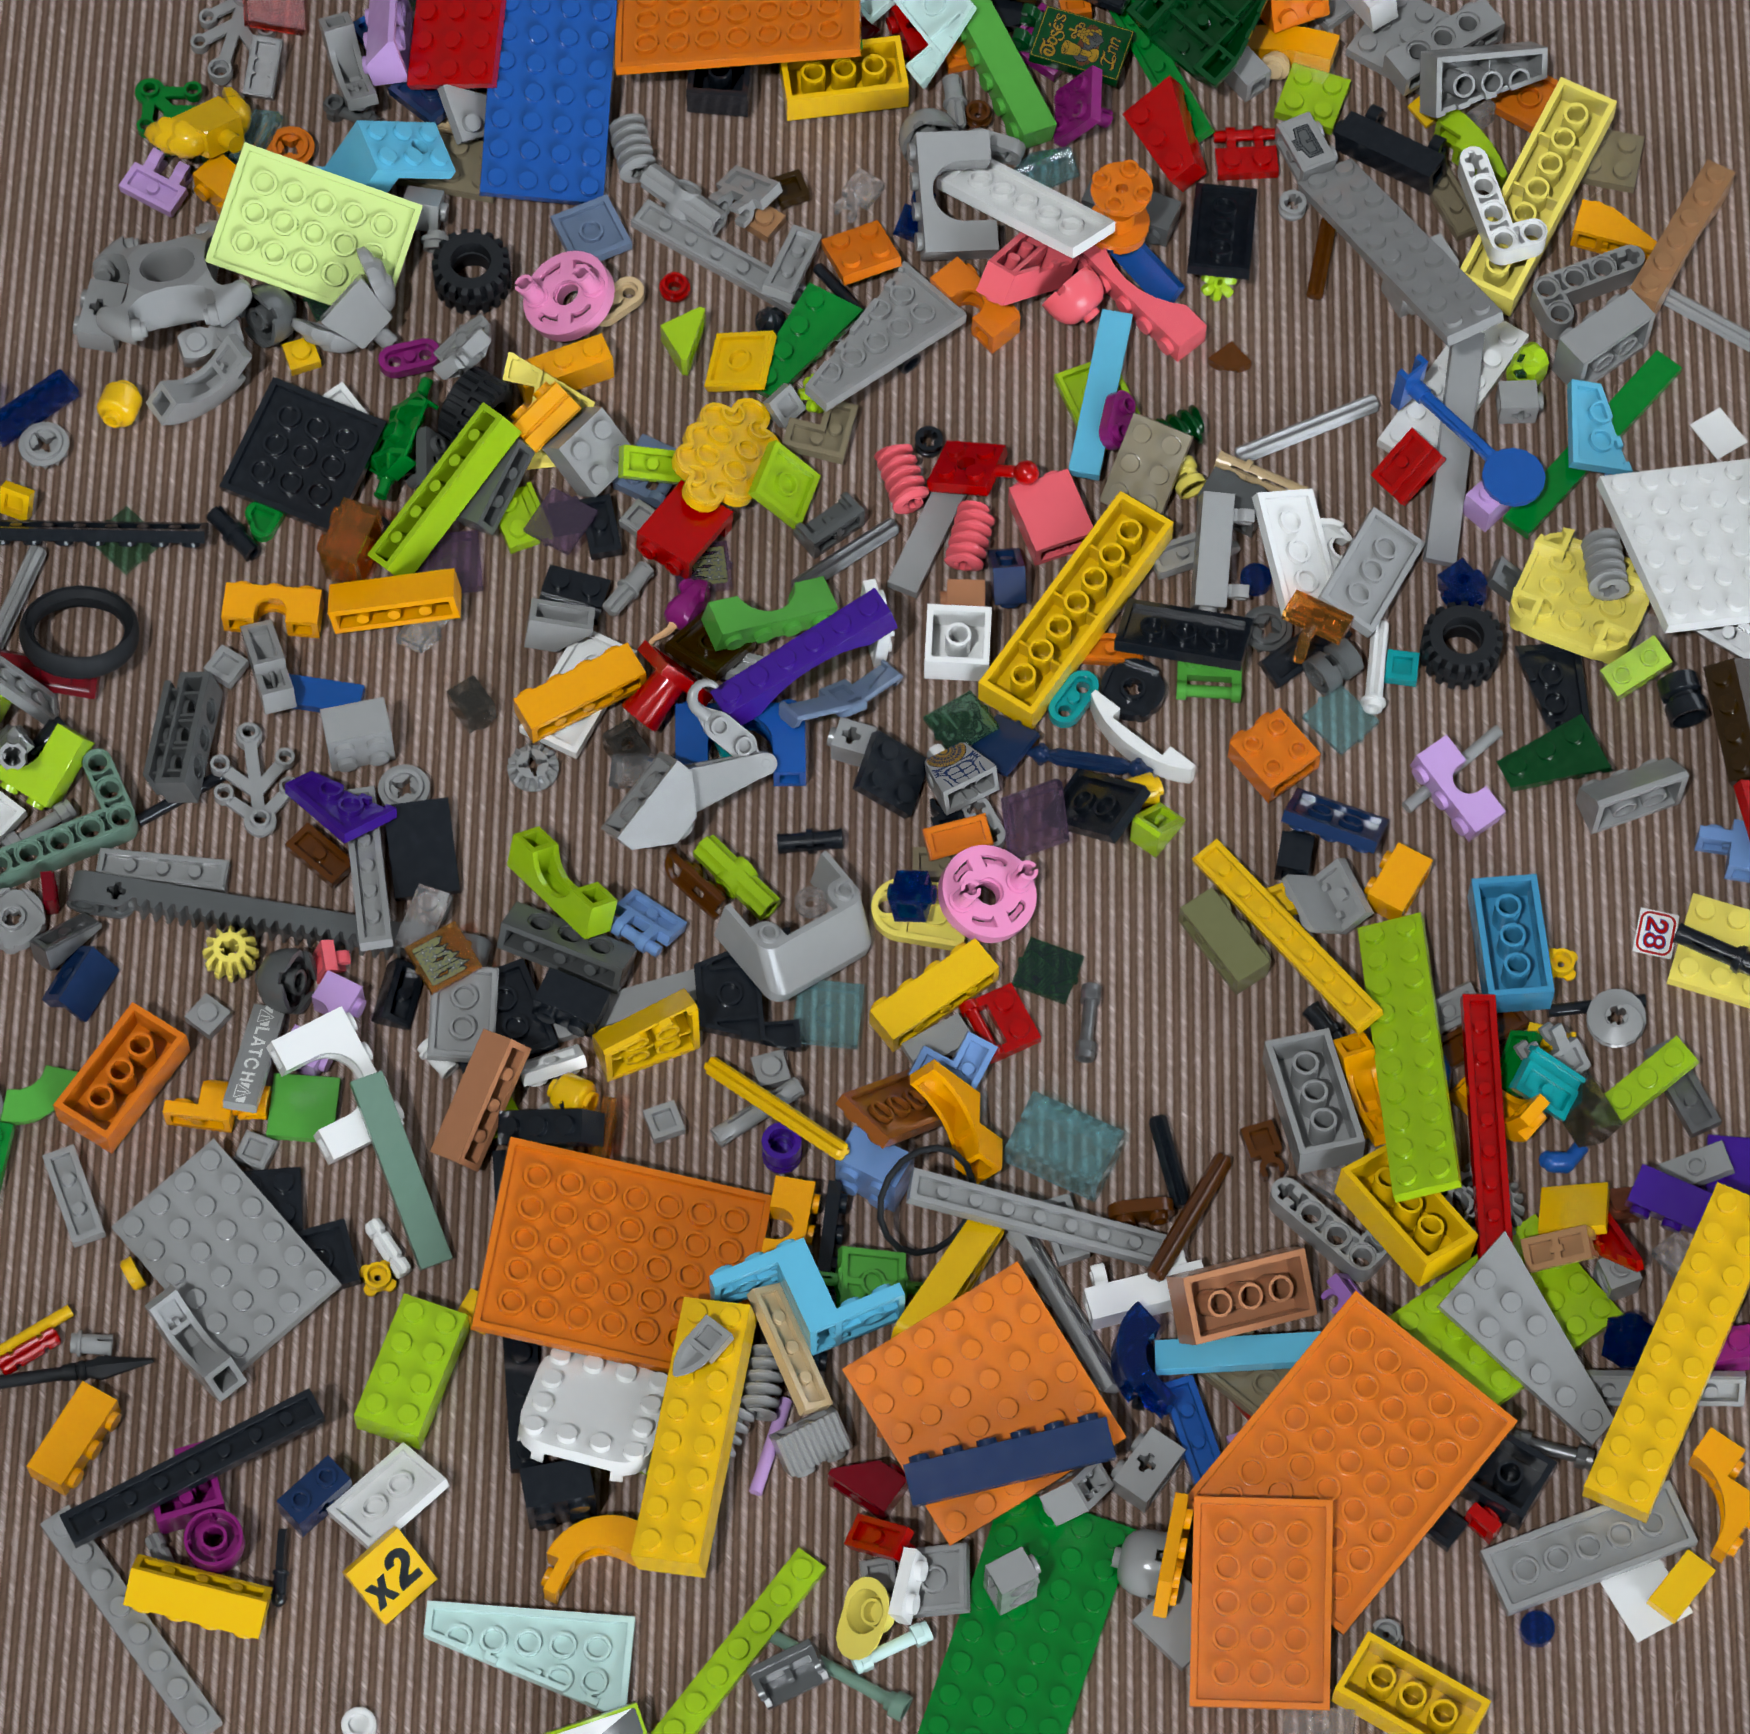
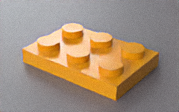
(1173, 1555)

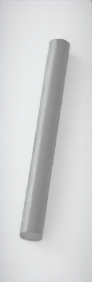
(1469, 754)

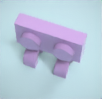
(155, 190)

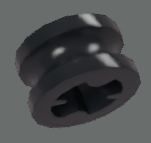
(928, 432)

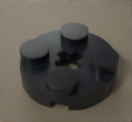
(1149, 682)

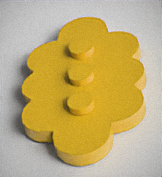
(722, 454)

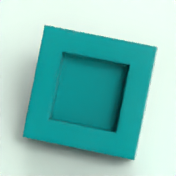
(1401, 667)

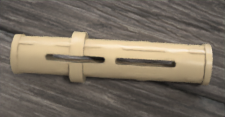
(1227, 462)

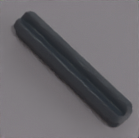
(1169, 1160)

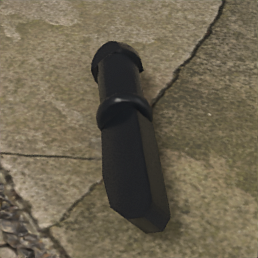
(280, 1574)

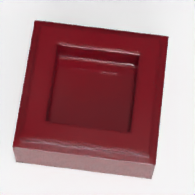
(50, 892)

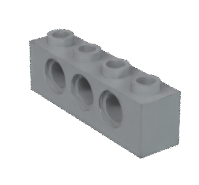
(1479, 17)

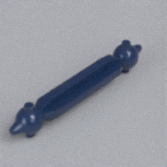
(1088, 761)

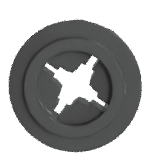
(1281, 629)

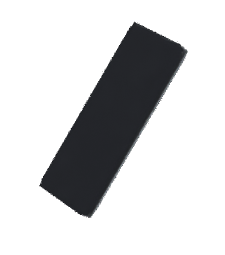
(398, 995)

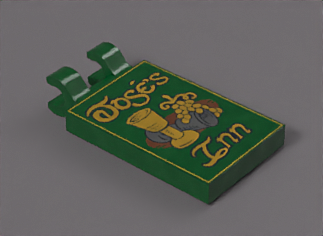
(1073, 42)

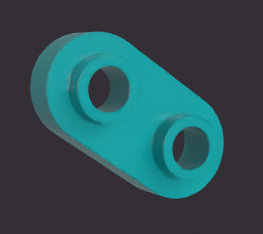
(1071, 700)

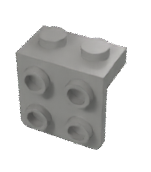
(1328, 901)

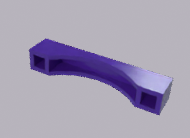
(850, 627)

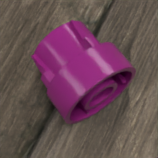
(210, 1524)

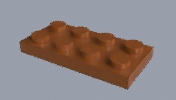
(889, 1110)

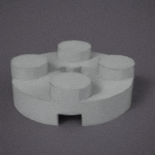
(31, 923)

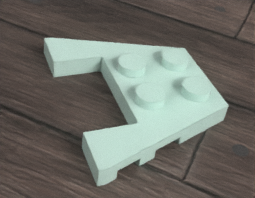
(937, 22)

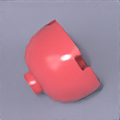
(1077, 298)

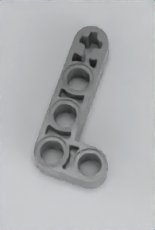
(1618, 265)
(1328, 1225)

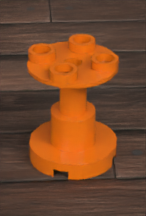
(1122, 194)

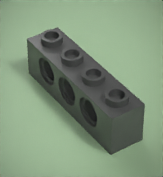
(557, 945)

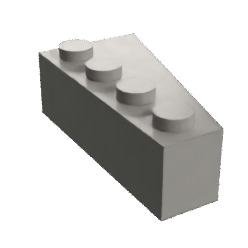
(1469, 74)

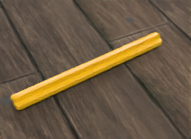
(777, 1108)

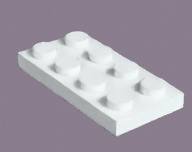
(575, 736)

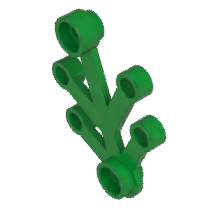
(158, 99)

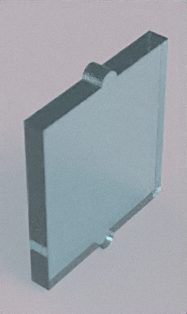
(1340, 720)

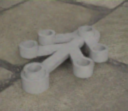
(232, 29)
(255, 784)

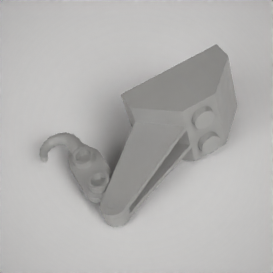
(669, 794)

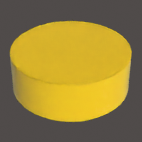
(132, 1273)

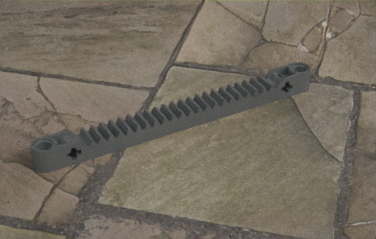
(100, 894)

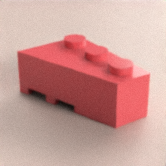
(1024, 271)

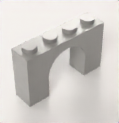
(938, 234)

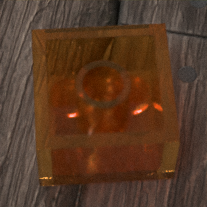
(348, 541)

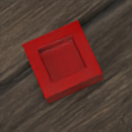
(1483, 1522)

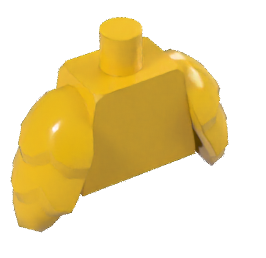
(204, 129)

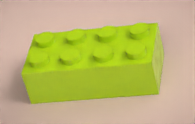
(412, 1371)

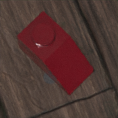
(870, 1485)

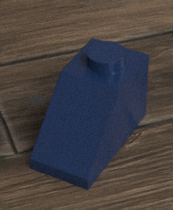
(1007, 577)

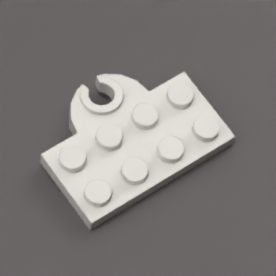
(1298, 542)

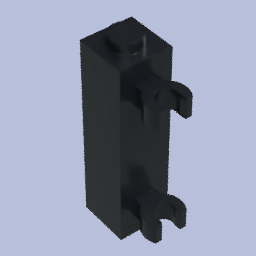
(1390, 151)

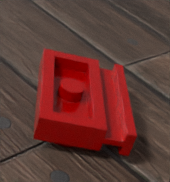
(1408, 466)

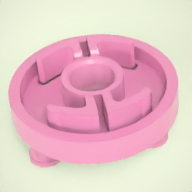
(553, 281)
(1009, 884)

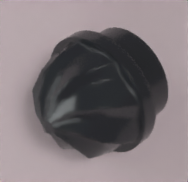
(770, 319)

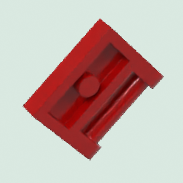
(1009, 1018)

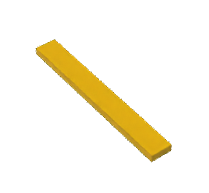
(1288, 936)

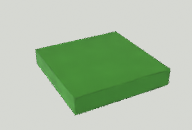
(302, 1106)

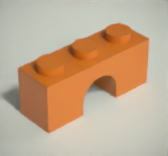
(994, 322)

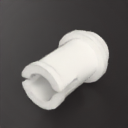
(444, 1068)

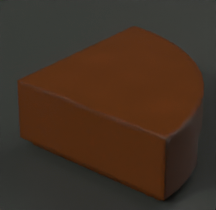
(1230, 359)

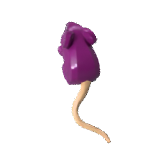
(684, 606)

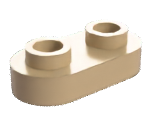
(622, 306)

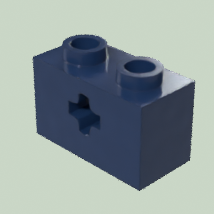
(309, 1498)

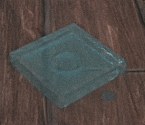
(830, 1014)

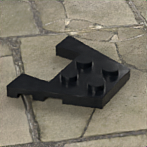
(733, 1006)

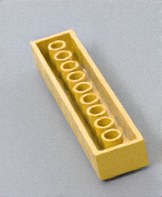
(1676, 1360)

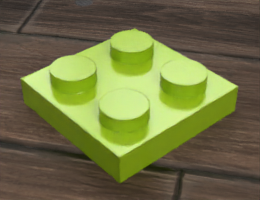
(1314, 93)
(784, 484)

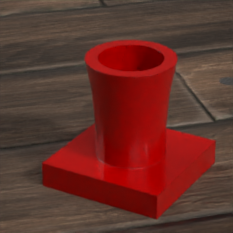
(661, 689)

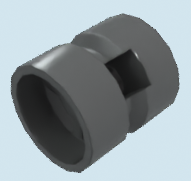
(1333, 666)

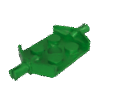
(397, 441)

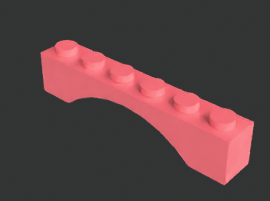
(1168, 323)

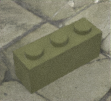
(1224, 940)

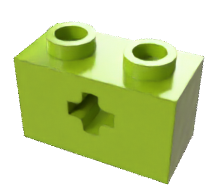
(1635, 668)

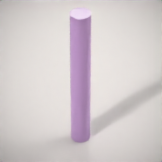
(768, 1451)

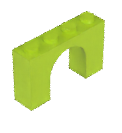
(54, 769)

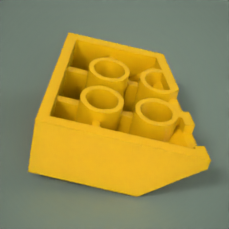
(649, 1036)

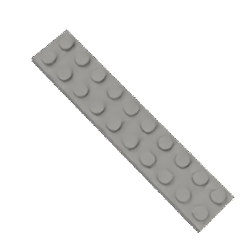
(1401, 253)

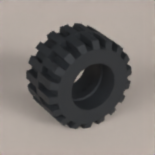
(465, 251)
(466, 397)
(1466, 623)

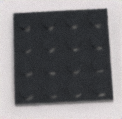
(303, 454)

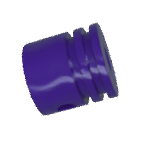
(781, 1149)

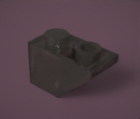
(1591, 1115)

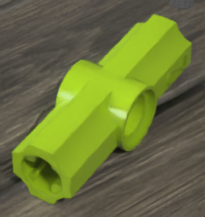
(736, 877)

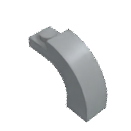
(346, 62)
(205, 389)
(193, 1346)

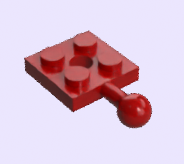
(983, 466)

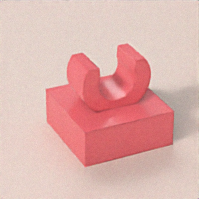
(329, 959)

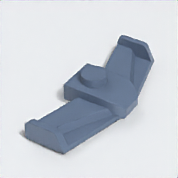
(841, 697)

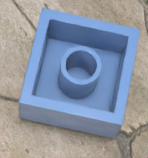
(866, 1168)

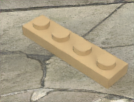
(789, 1349)

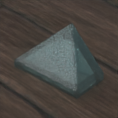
(1049, 166)

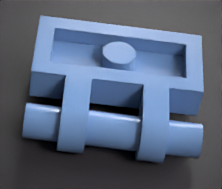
(651, 918)

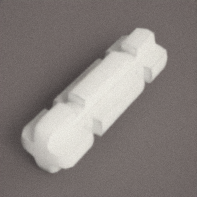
(387, 1248)

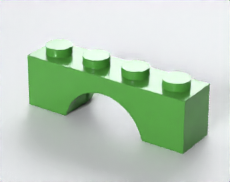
(734, 623)

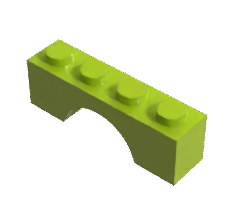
(538, 863)

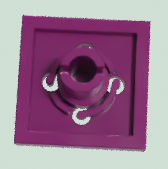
(1080, 107)

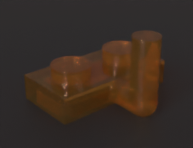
(1315, 619)

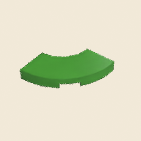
(37, 1100)

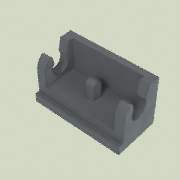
(831, 526)
(788, 1674)

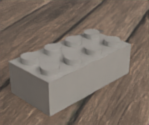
(1313, 1101)

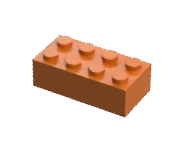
(122, 1077)

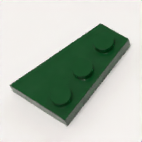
(1555, 756)

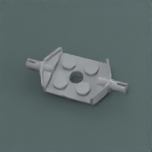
(463, 348)

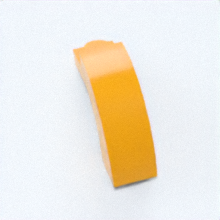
(1359, 1069)
(1520, 1115)
(582, 1541)

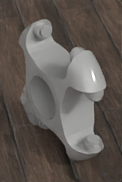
(166, 286)

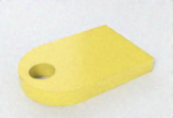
(934, 933)

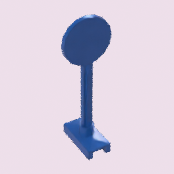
(1508, 475)

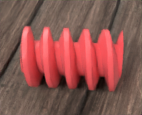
(902, 478)
(969, 536)

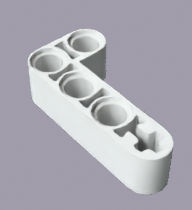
(1493, 205)

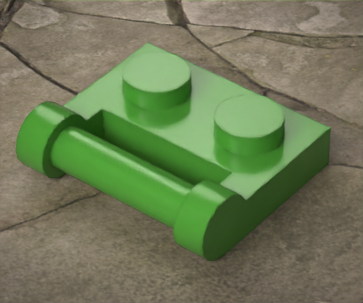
(1198, 672)

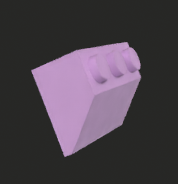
(387, 41)

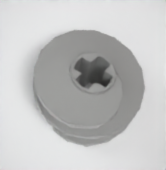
(1622, 1003)

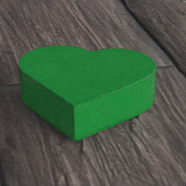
(263, 521)

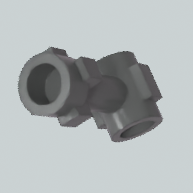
(336, 111)

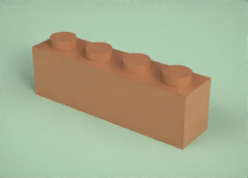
(479, 1098)

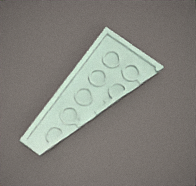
(559, 1650)

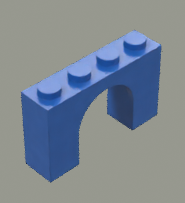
(786, 742)

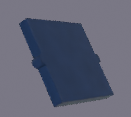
(1006, 745)

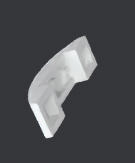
(1170, 765)

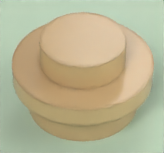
(1278, 63)

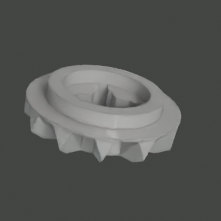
(47, 433)
(400, 776)
(523, 777)

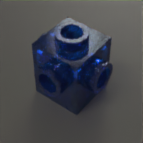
(1462, 583)
(911, 896)
(1626, 1339)

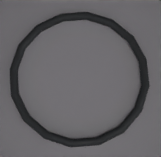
(880, 1207)

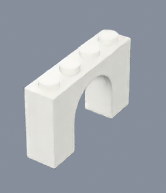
(335, 1039)

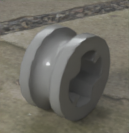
(1292, 214)

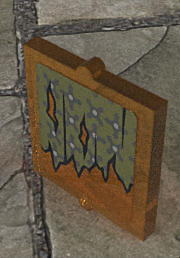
(443, 957)

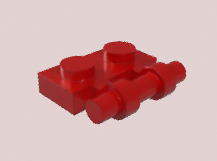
(1245, 162)

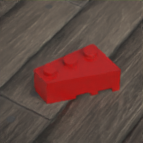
(1167, 133)

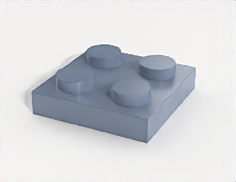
(592, 229)

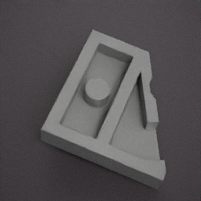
(464, 112)

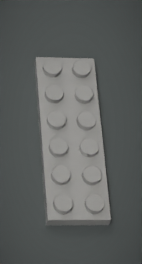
(1584, 1551)

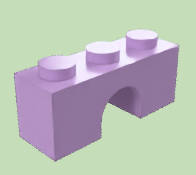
(1468, 812)
(331, 994)

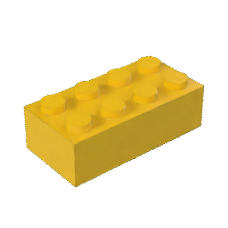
(847, 84)
(1418, 1233)
(1405, 1693)

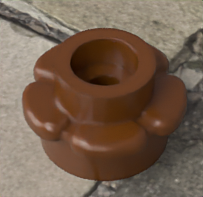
(981, 108)

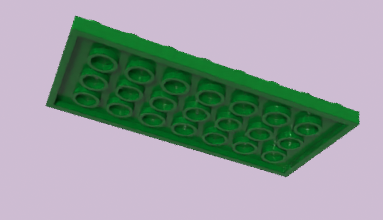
(1032, 1662)

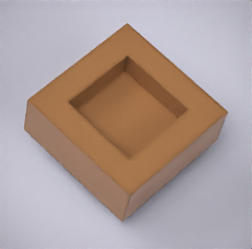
(766, 223)

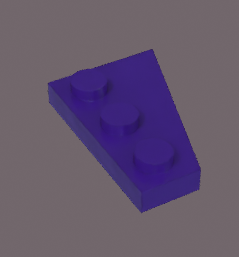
(337, 809)

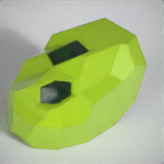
(1528, 364)

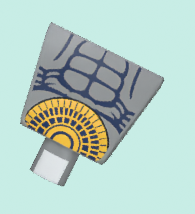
(959, 776)

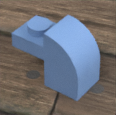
(1732, 843)

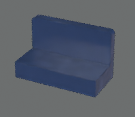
(81, 982)

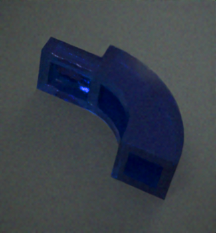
(1130, 1364)

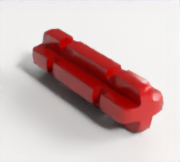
(29, 1350)

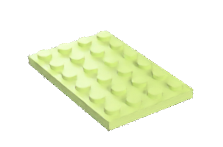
(304, 226)

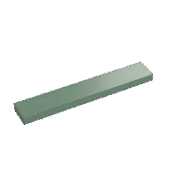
(400, 1170)

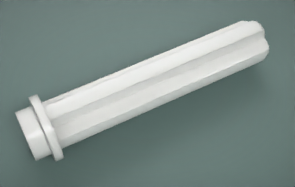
(1373, 700)

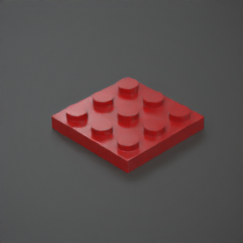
(456, 44)

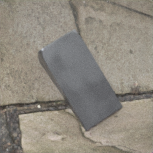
(60, 942)

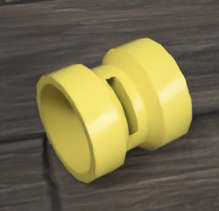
(1189, 480)

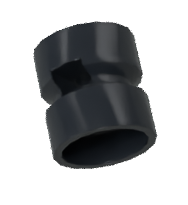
(1683, 700)

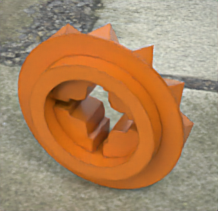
(291, 137)

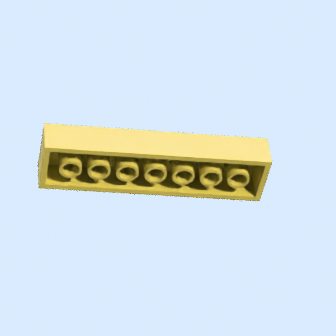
(1544, 182)

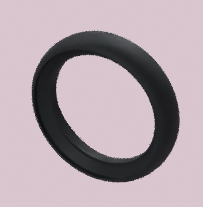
(75, 597)

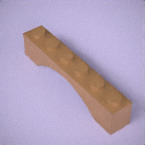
(1681, 233)

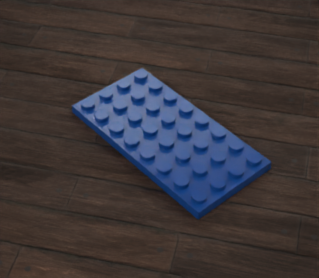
(550, 102)

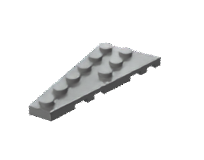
(889, 331)
(1515, 1326)

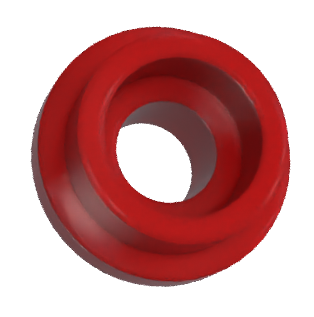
(671, 280)

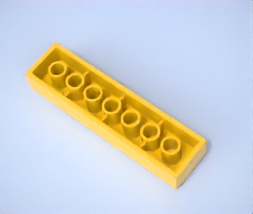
(1075, 610)
(693, 1447)

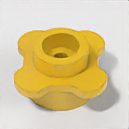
(1566, 957)
(381, 1269)

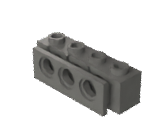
(183, 736)

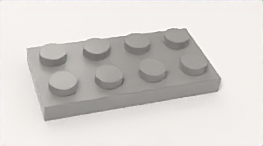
(1372, 570)

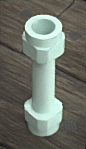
(918, 1635)

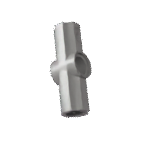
(683, 199)
(14, 746)

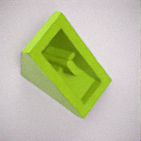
(682, 337)
(1155, 828)

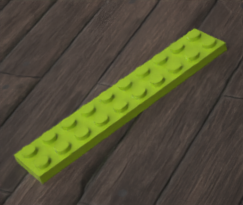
(1409, 1059)

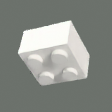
(957, 642)

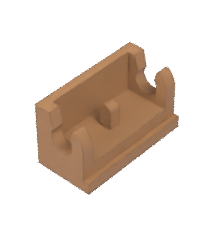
(1559, 1248)

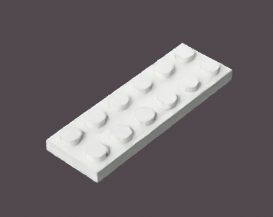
(1028, 207)
(1498, 349)

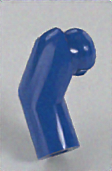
(1562, 1161)

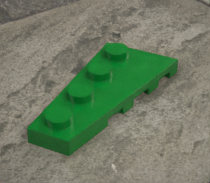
(808, 330)

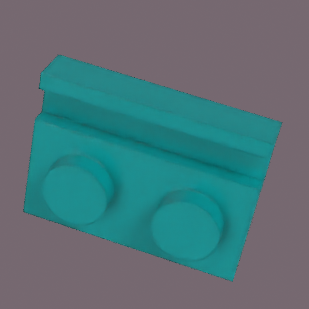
(1551, 1078)

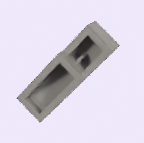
(268, 666)

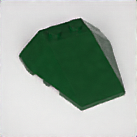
(1199, 34)

